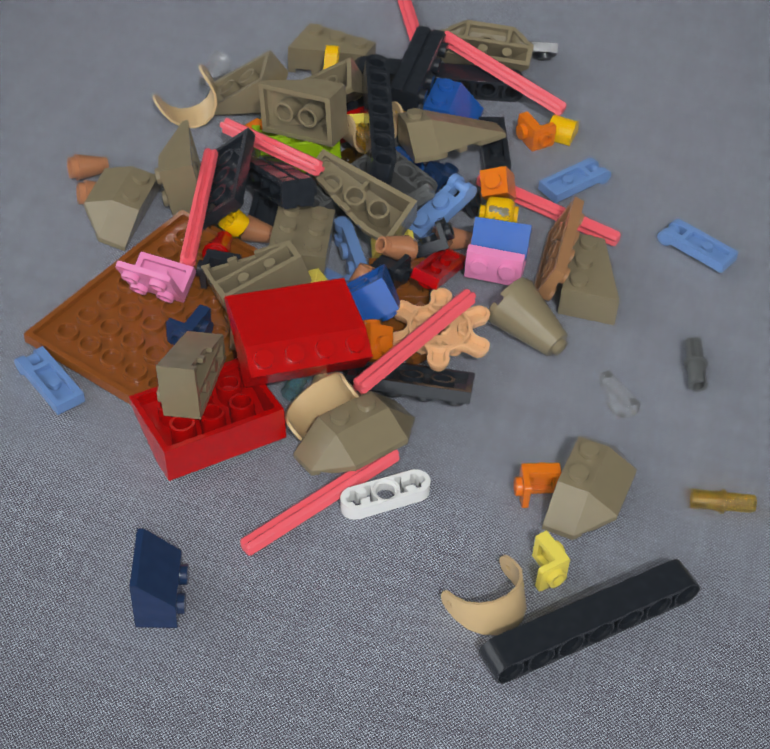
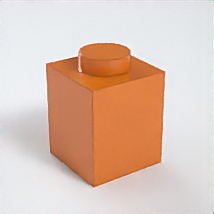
(498, 183)

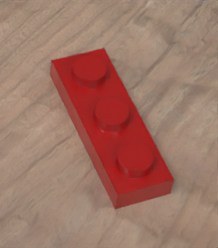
(438, 268)

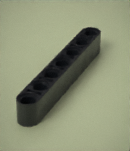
(477, 81)
(378, 118)
(588, 621)

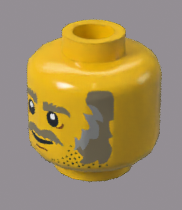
(499, 209)

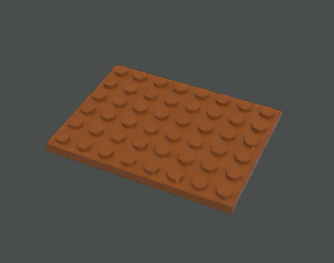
(121, 334)

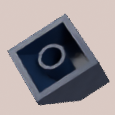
(157, 582)

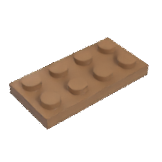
(558, 249)

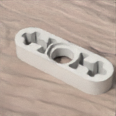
(378, 505)

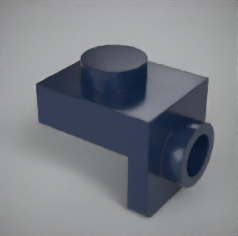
(440, 172)
(198, 322)

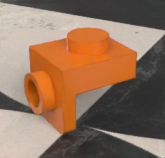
(533, 134)
(379, 336)
(535, 479)

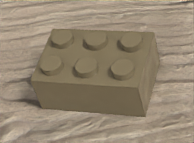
(308, 230)

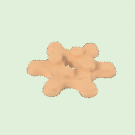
(458, 334)

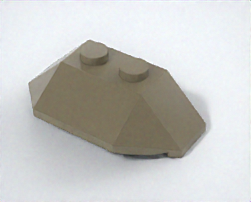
(496, 40)
(120, 203)
(354, 435)
(589, 489)

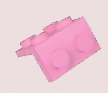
(493, 265)
(158, 276)

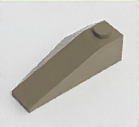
(345, 73)
(433, 134)
(365, 199)

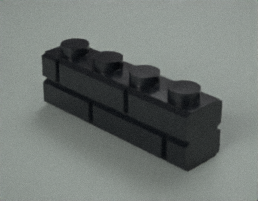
(418, 66)
(281, 182)

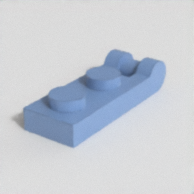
(574, 180)
(443, 205)
(348, 244)
(698, 245)
(50, 380)

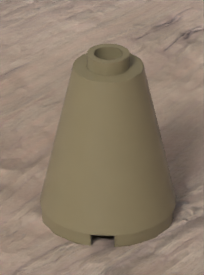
(528, 318)

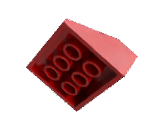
(297, 331)
(231, 425)

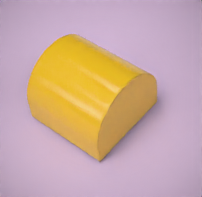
(565, 130)

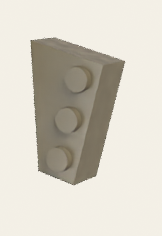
(309, 47)
(267, 269)
(591, 286)
(190, 374)

